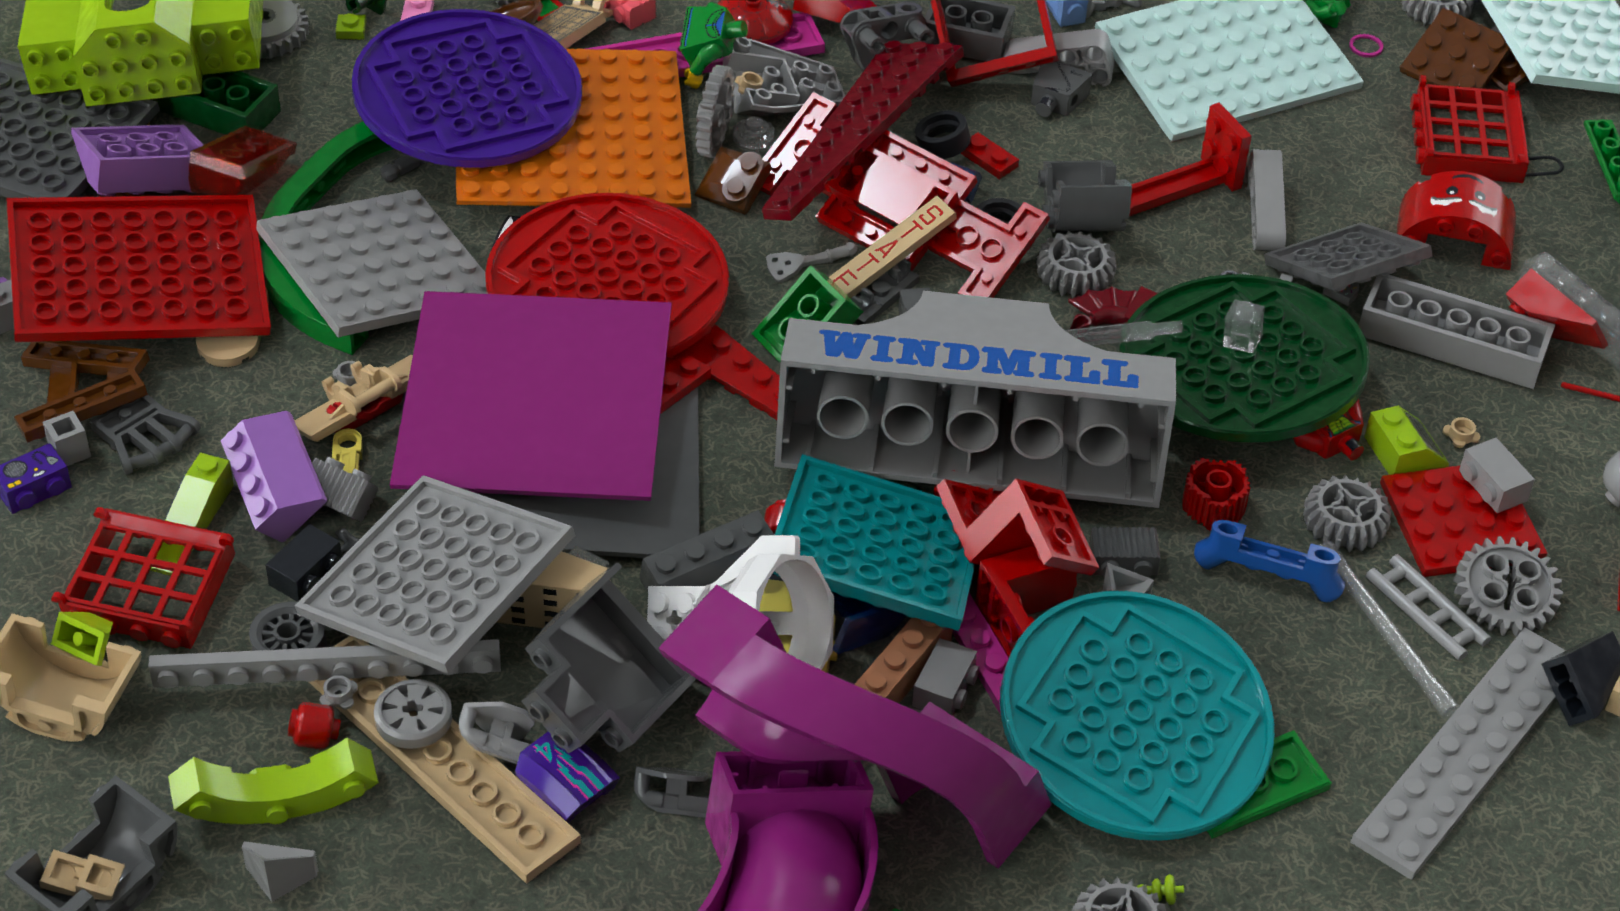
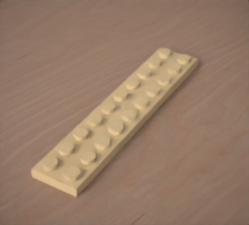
(471, 787)

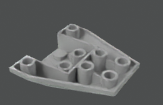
(786, 79)

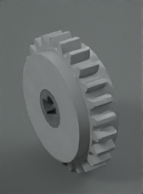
(282, 27)

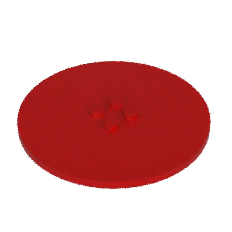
(615, 251)

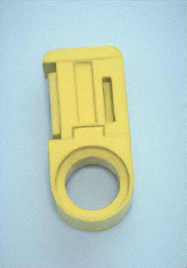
(351, 455)

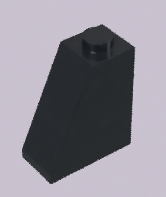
(1585, 677)

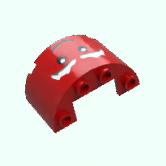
(1464, 209)

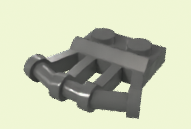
(132, 420)

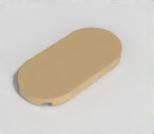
(228, 350)

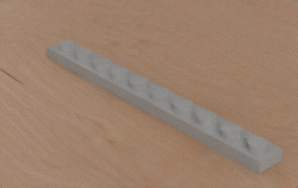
(305, 665)

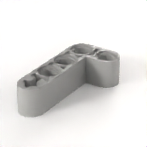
(1076, 48)
(1266, 189)

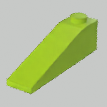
(197, 500)

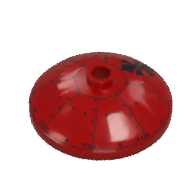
(766, 19)

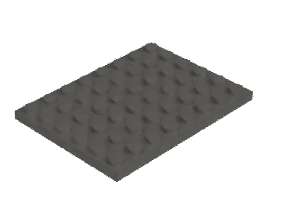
(37, 139)

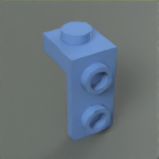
(1068, 11)

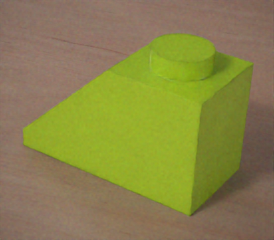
(82, 635)

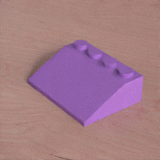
(136, 157)

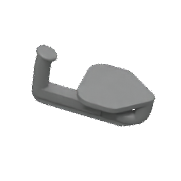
(505, 726)

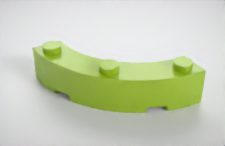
(273, 792)

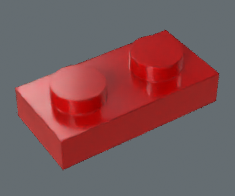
(990, 156)

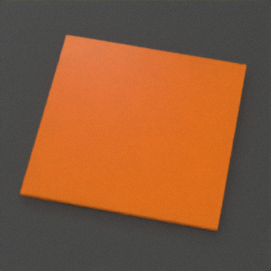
(621, 141)

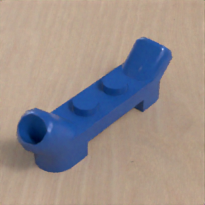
(1315, 568)

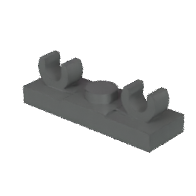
(884, 291)

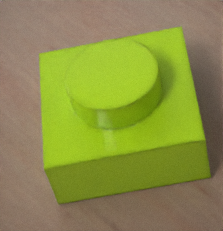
(350, 26)

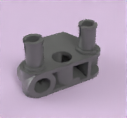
(872, 27)

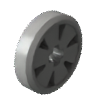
(408, 731)

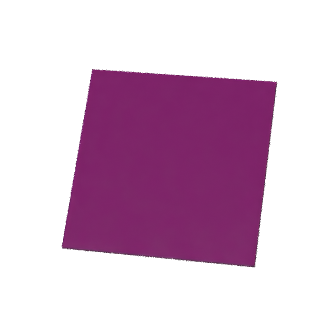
(535, 395)

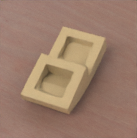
(71, 873)

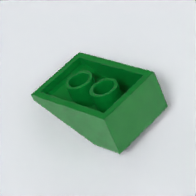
(810, 298)

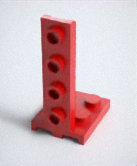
(1223, 161)

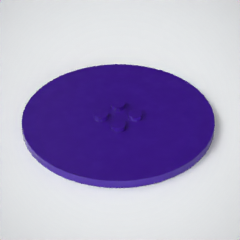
(466, 88)

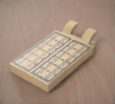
(574, 21)

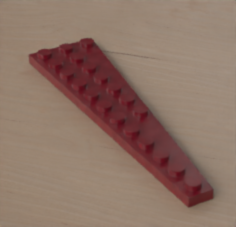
(860, 118)

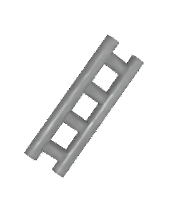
(1431, 623)

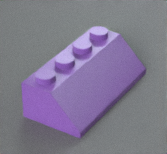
(274, 473)

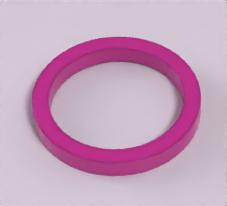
(1367, 36)

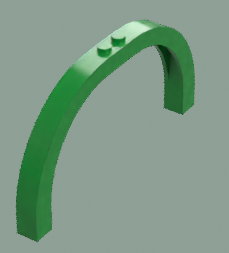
(301, 194)

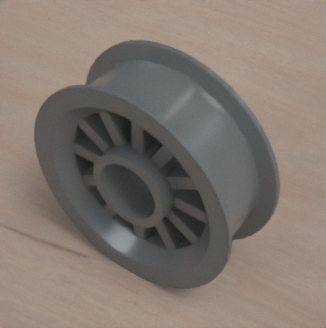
(283, 628)

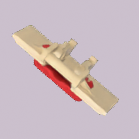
(351, 406)

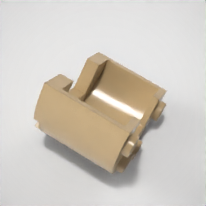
(55, 690)

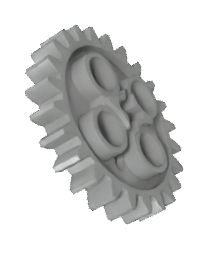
(715, 111)
(1478, 580)

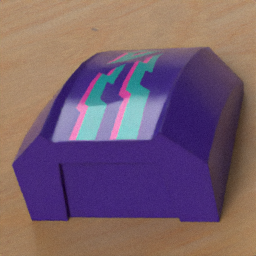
(563, 779)

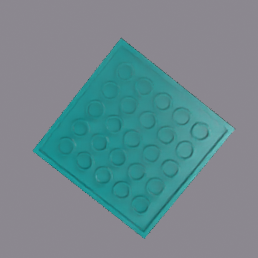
(879, 541)

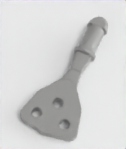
(799, 261)

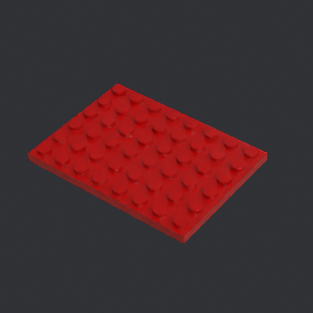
(136, 268)

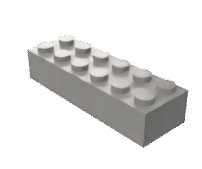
(1456, 330)

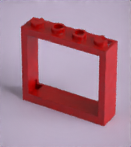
(1001, 65)

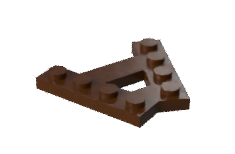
(66, 363)

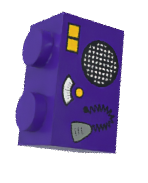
(33, 478)

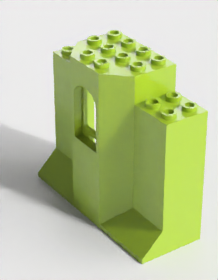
(137, 51)

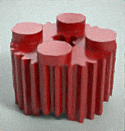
(1216, 492)

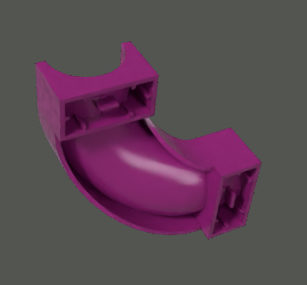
(799, 714)
(791, 835)

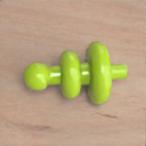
(1168, 889)

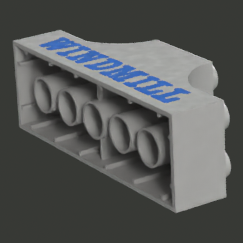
(980, 394)

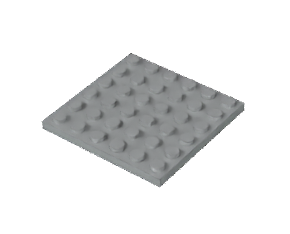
(371, 259)
(435, 573)

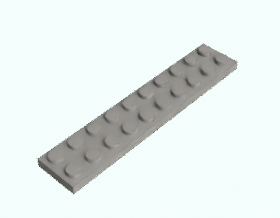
(1461, 758)

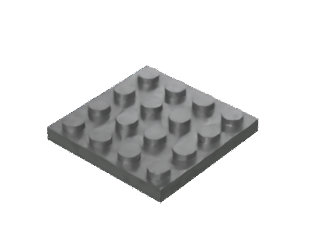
(1348, 256)

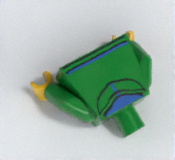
(706, 37)

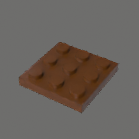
(1456, 53)

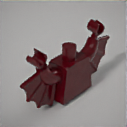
(1108, 306)

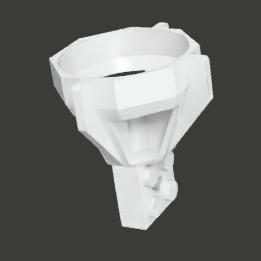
(746, 579)

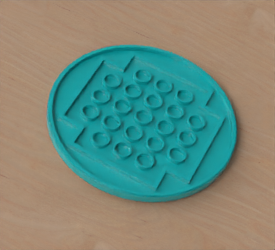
(1137, 715)

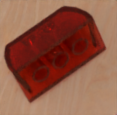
(237, 162)

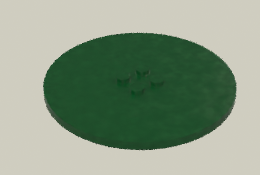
(1295, 382)

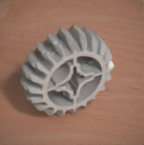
(1428, 9)
(1076, 264)
(1348, 507)
(1117, 898)

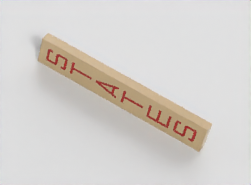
(893, 247)

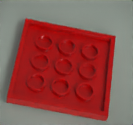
(1447, 516)

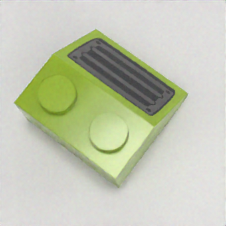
(1402, 442)

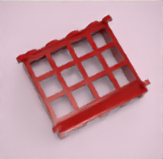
(1470, 99)
(139, 624)

